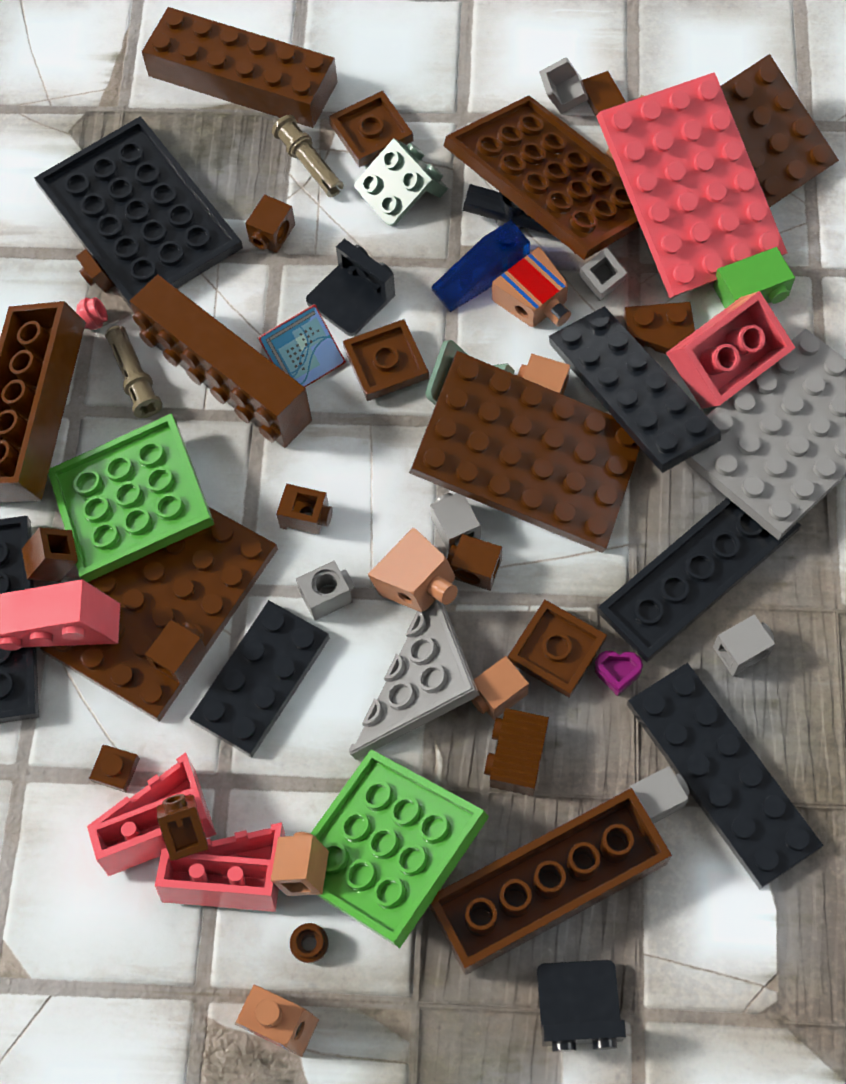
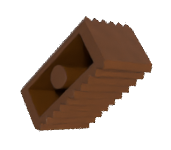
(517, 752)

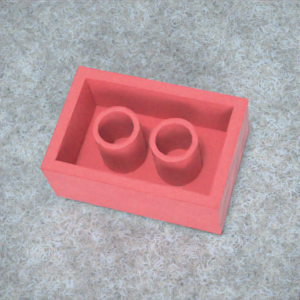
(730, 350)

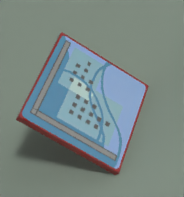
(303, 347)

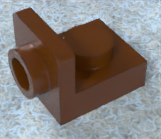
(181, 826)

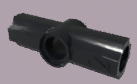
(498, 207)

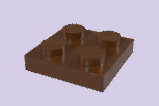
(370, 127)
(385, 360)
(557, 648)

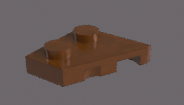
(659, 324)

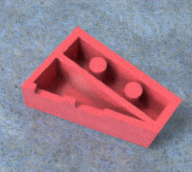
(58, 616)
(130, 829)
(227, 875)

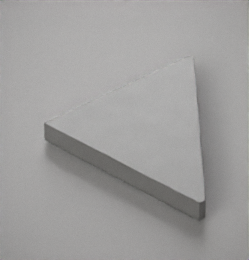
(420, 683)

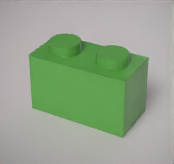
(760, 272)

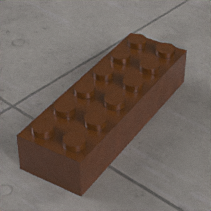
(240, 66)
(221, 362)
(35, 377)
(549, 880)

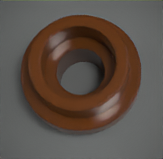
(300, 934)

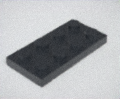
(259, 678)

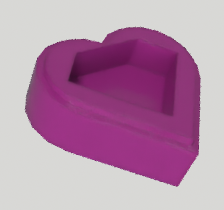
(618, 670)

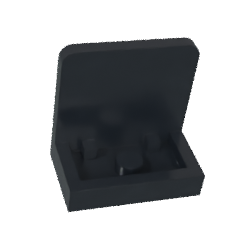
(353, 289)
(579, 1005)

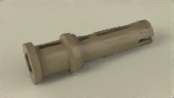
(300, 146)
(136, 382)

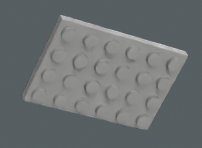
(782, 437)

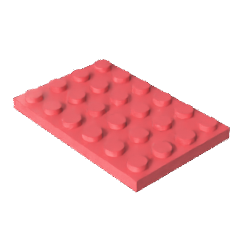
(689, 182)

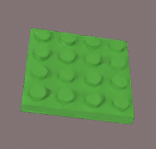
(130, 497)
(392, 845)

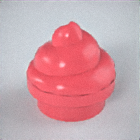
(92, 312)

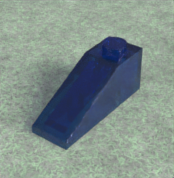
(481, 266)

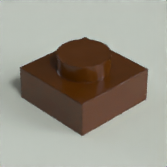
(92, 272)
(114, 768)

